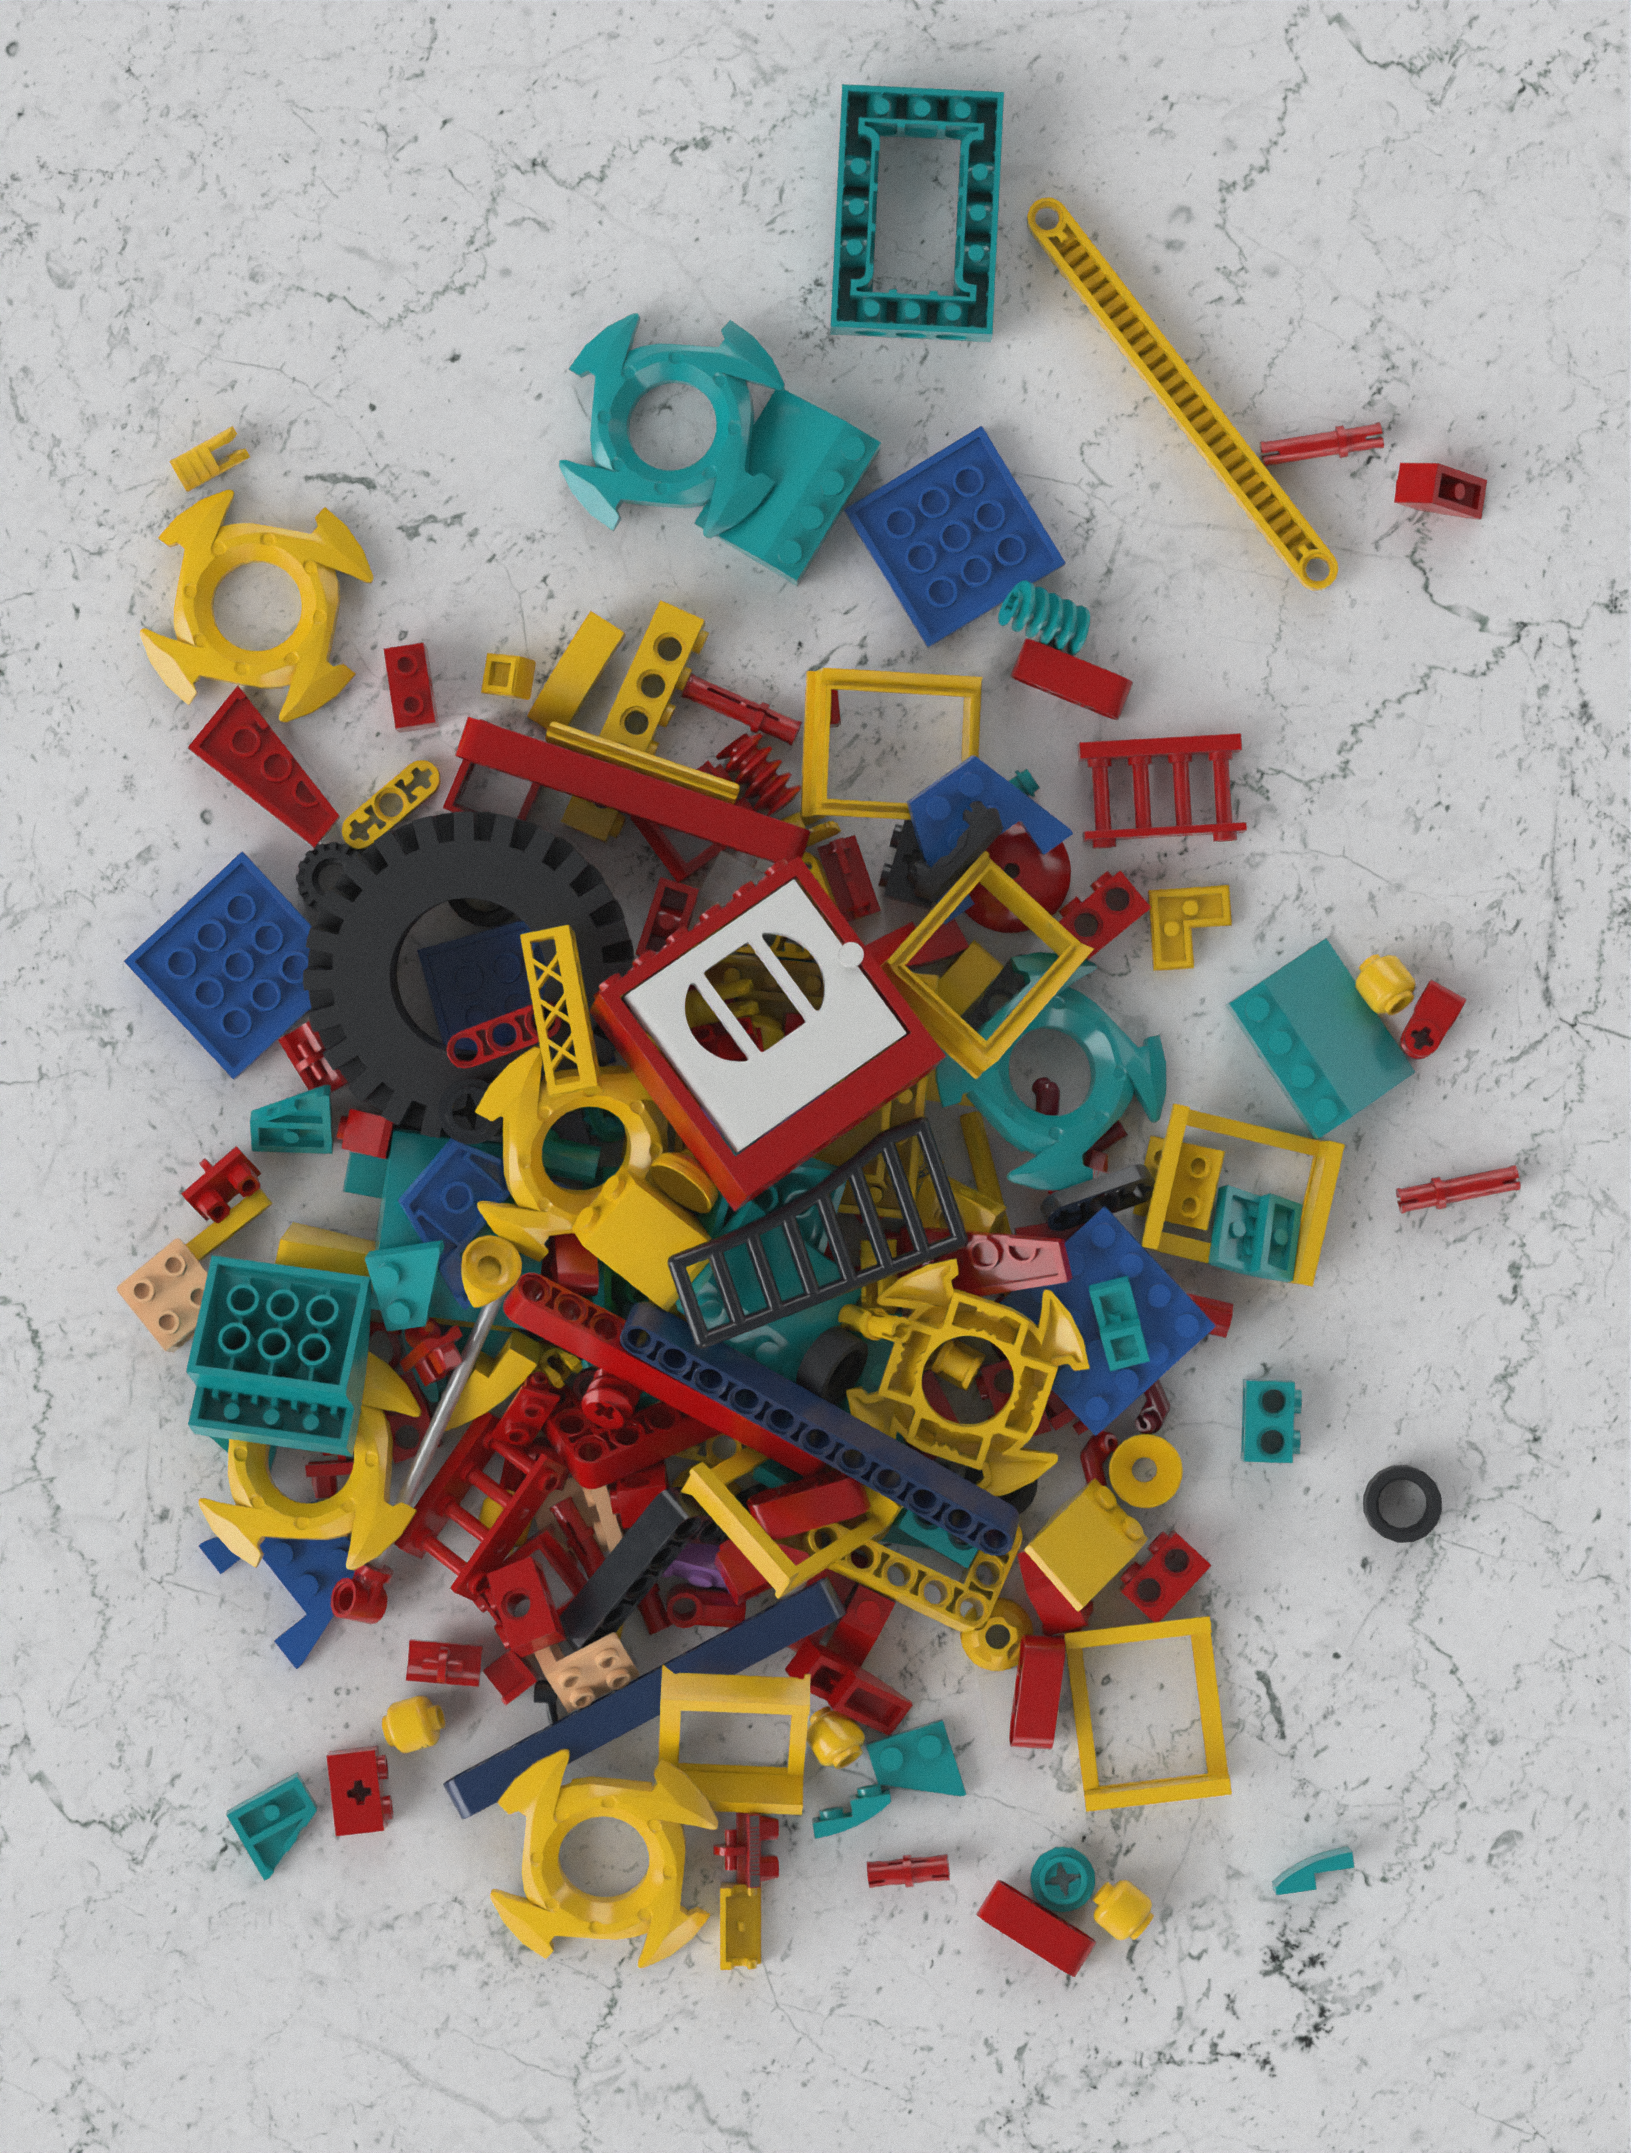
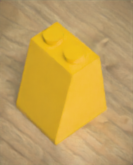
(637, 1231)

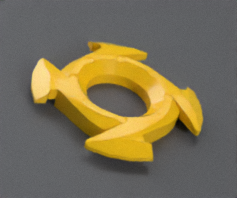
(215, 552)
(527, 1116)
(1031, 1350)
(356, 1509)
(562, 1909)

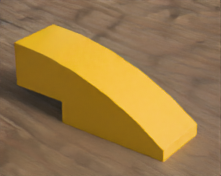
(577, 672)
(495, 1378)

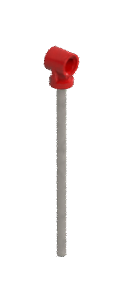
(364, 1596)

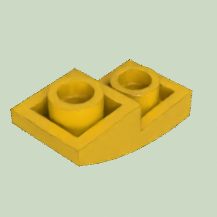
(967, 977)

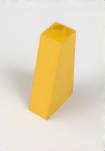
(323, 1250)

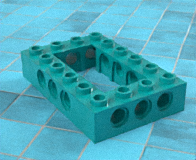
(925, 114)

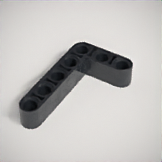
(637, 1565)

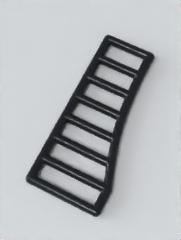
(786, 1217)

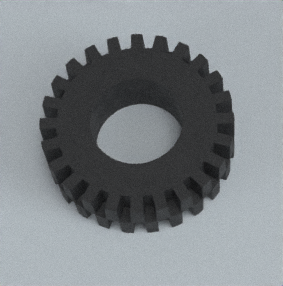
(383, 897)

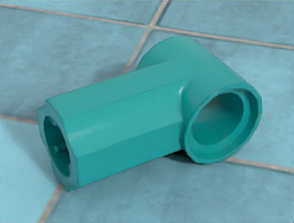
(569, 1158)

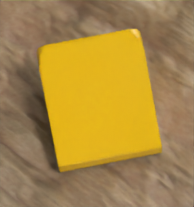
(508, 676)

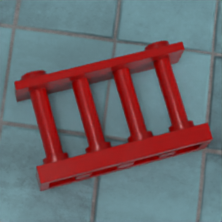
(1179, 753)
(449, 1487)

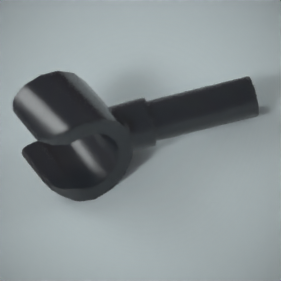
(545, 1694)

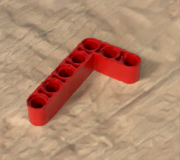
(606, 1454)

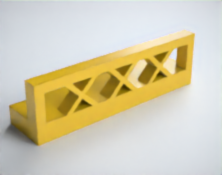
(577, 1008)

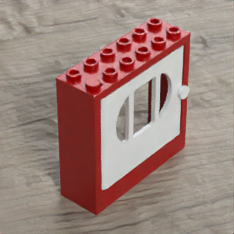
(747, 1099)

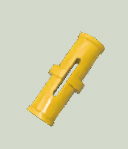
(875, 1323)

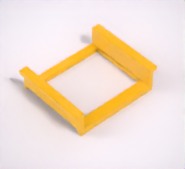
(817, 730)
(943, 1023)
(1316, 1201)
(710, 1491)
(739, 1786)
(1160, 1790)

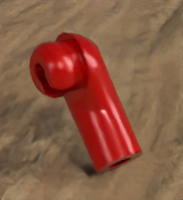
(1095, 1454)

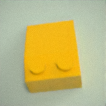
(1086, 1543)

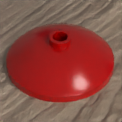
(1040, 875)

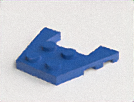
(940, 809)
(445, 1202)
(308, 1572)

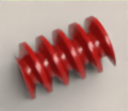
(759, 774)
(609, 1400)

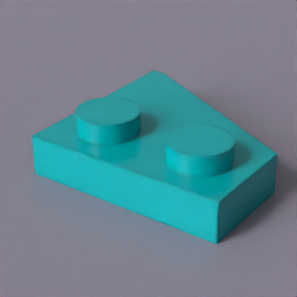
(295, 1124)
(405, 1282)
(917, 1760)
(272, 1821)

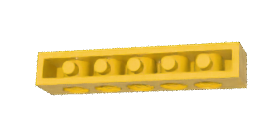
(665, 625)

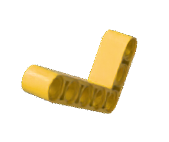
(917, 1576)

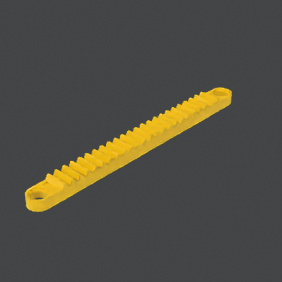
(1181, 394)

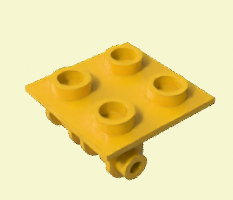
(1193, 1183)

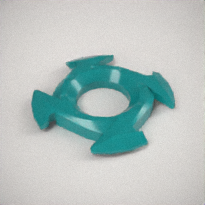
(628, 375)
(1116, 1072)

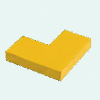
(1176, 913)

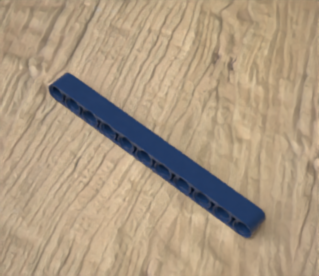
(822, 1430)
(640, 1699)

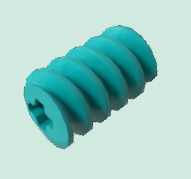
(1046, 613)

